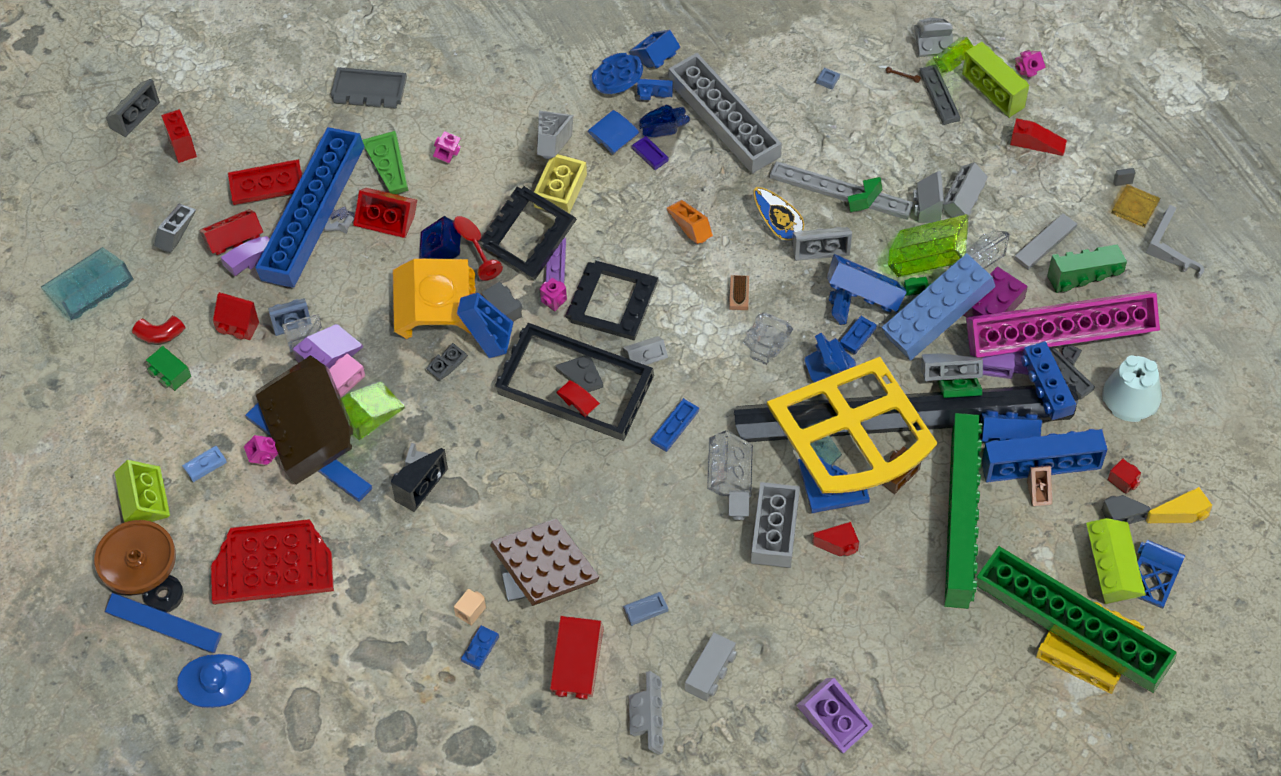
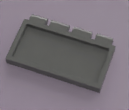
(369, 87)

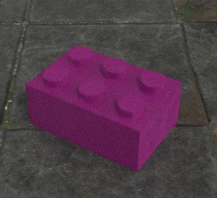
(1003, 298)

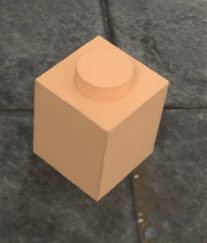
(470, 606)

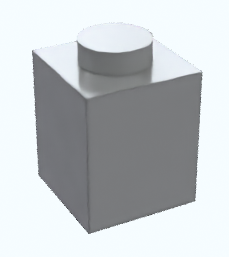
(738, 504)

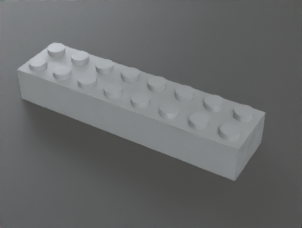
(725, 113)

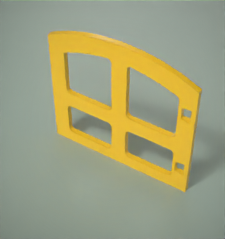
(850, 420)

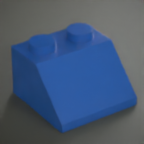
(656, 48)

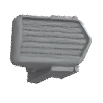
(933, 36)

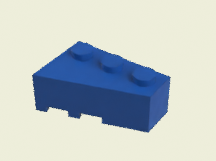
(486, 324)
(1009, 426)

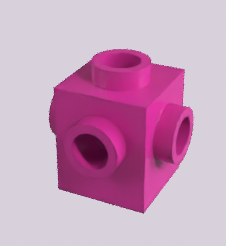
(1029, 63)
(446, 147)
(553, 294)
(260, 450)

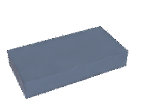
(645, 608)

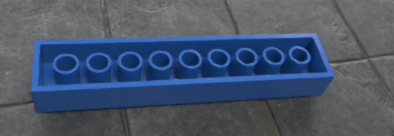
(310, 207)

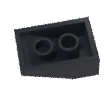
(418, 479)

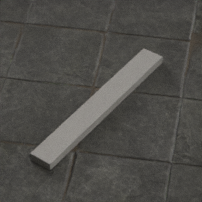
(838, 189)

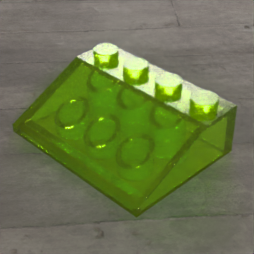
(929, 246)

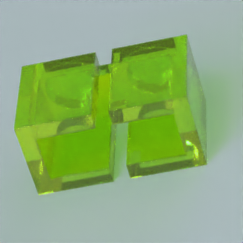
(946, 59)

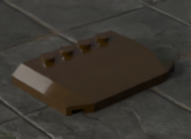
(305, 418)

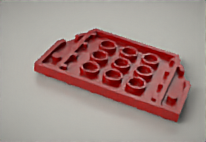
(271, 563)

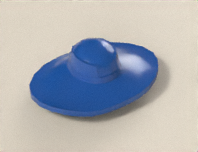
(214, 680)

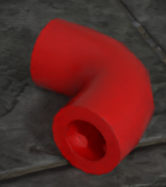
(158, 333)

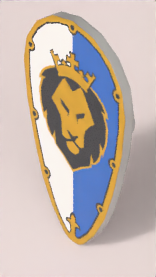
(777, 214)

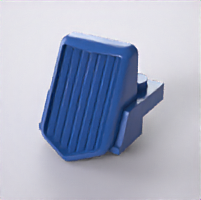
(828, 359)

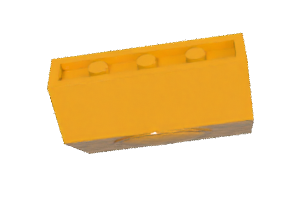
(430, 293)

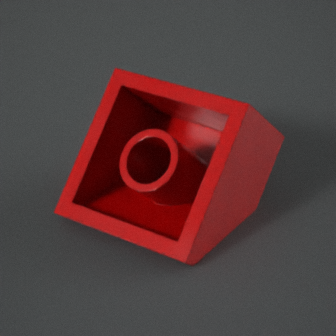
(235, 316)

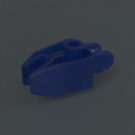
(663, 121)

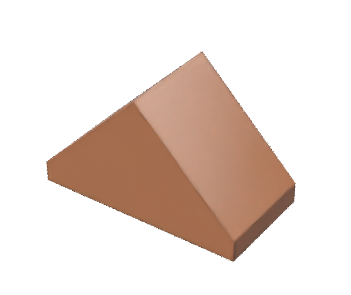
(1040, 485)

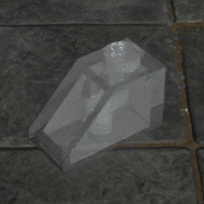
(300, 329)

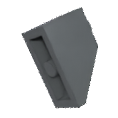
(1124, 509)

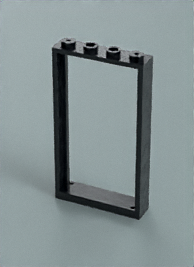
(631, 410)

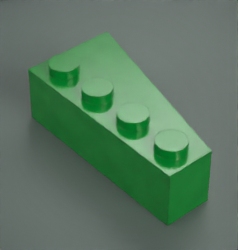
(1086, 267)

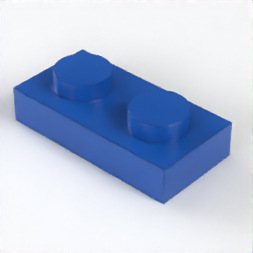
(858, 334)

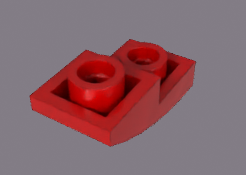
(578, 397)

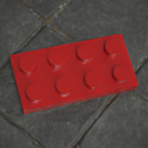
(264, 181)

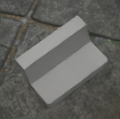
(647, 351)

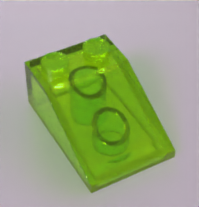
(370, 408)

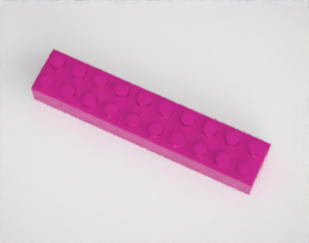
(1063, 323)

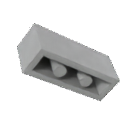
(965, 190)
(711, 667)

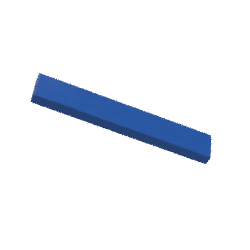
(163, 622)

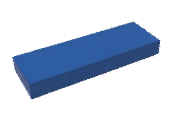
(674, 425)

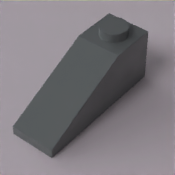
(173, 227)

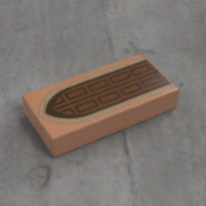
(739, 292)

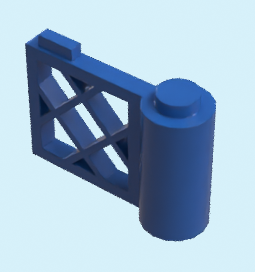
(1166, 562)

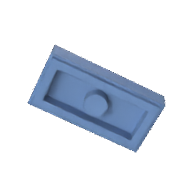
(204, 463)

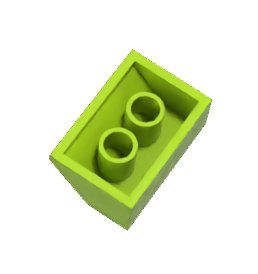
(141, 492)

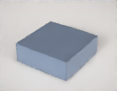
(828, 78)

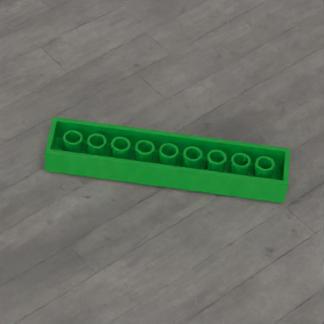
(963, 511)
(1076, 619)

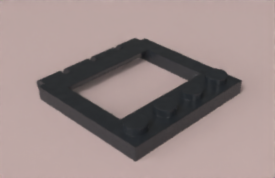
(542, 251)
(635, 309)

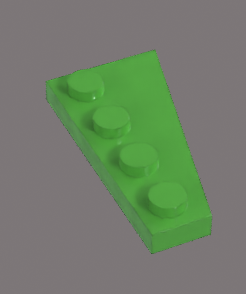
(387, 158)

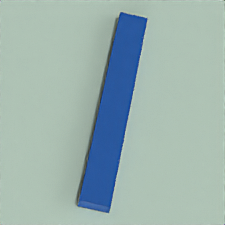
(335, 471)

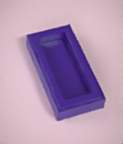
(650, 153)

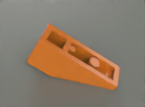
(691, 221)

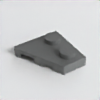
(582, 372)

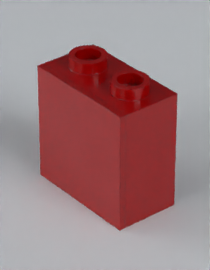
(179, 136)

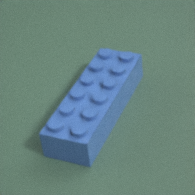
(938, 306)

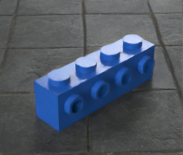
(1048, 381)

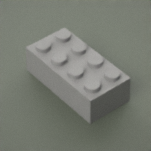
(775, 525)

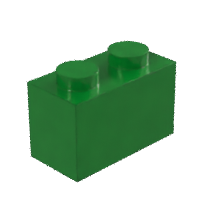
(168, 368)

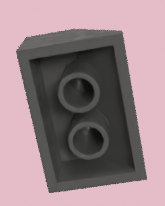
(133, 108)

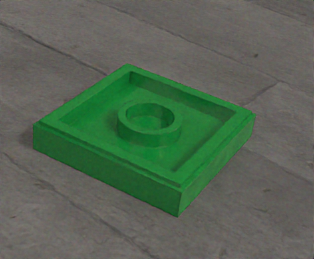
(960, 387)

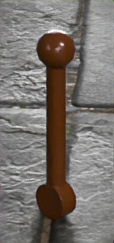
(916, 78)

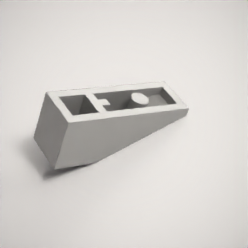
(948, 366)

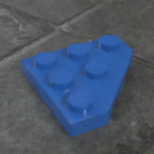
(828, 501)

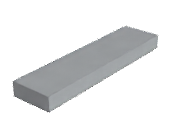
(1045, 241)

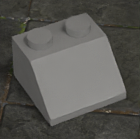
(929, 198)

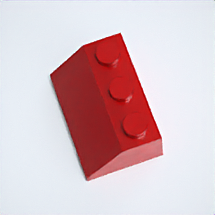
(384, 212)
(231, 231)

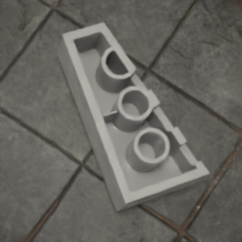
(553, 133)

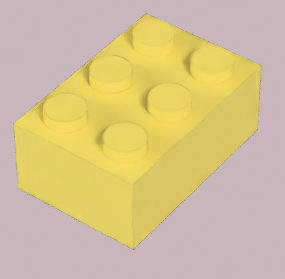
(562, 181)

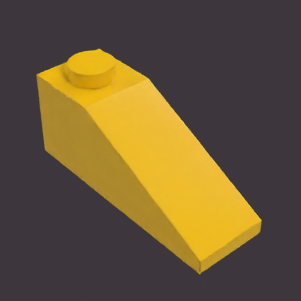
(1183, 509)

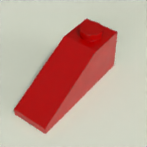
(1036, 137)

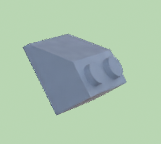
(287, 313)

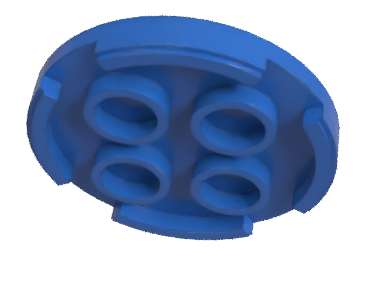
(617, 73)

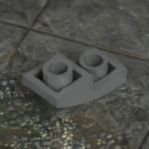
(447, 362)

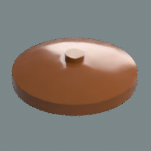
(135, 557)

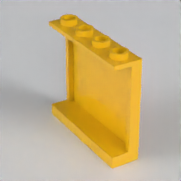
(1077, 662)

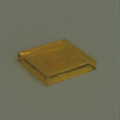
(1135, 205)

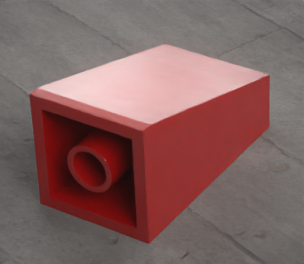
(576, 657)

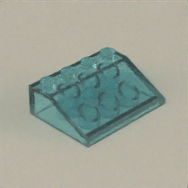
(88, 283)

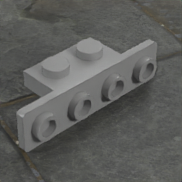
(646, 713)

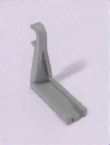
(1165, 252)

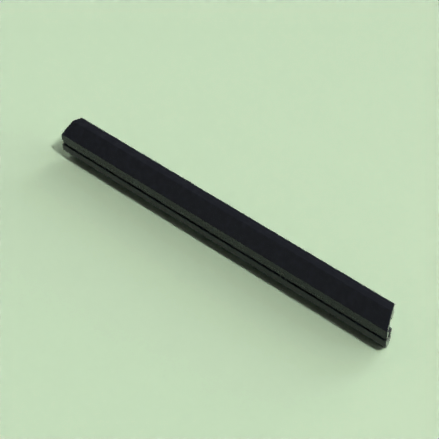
(758, 423)

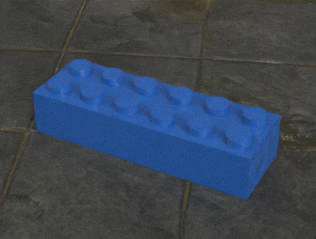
(1063, 452)

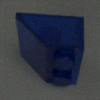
(440, 240)

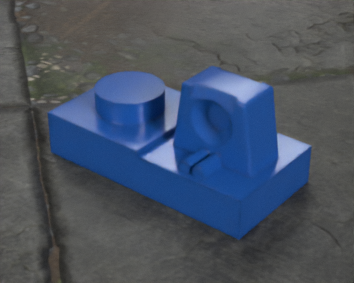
(659, 88)
(841, 302)
(480, 647)

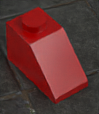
(837, 540)

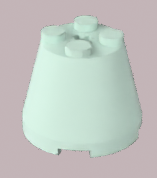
(1133, 389)

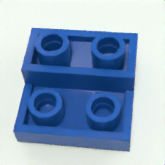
(613, 131)

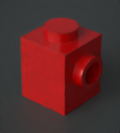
(1125, 476)

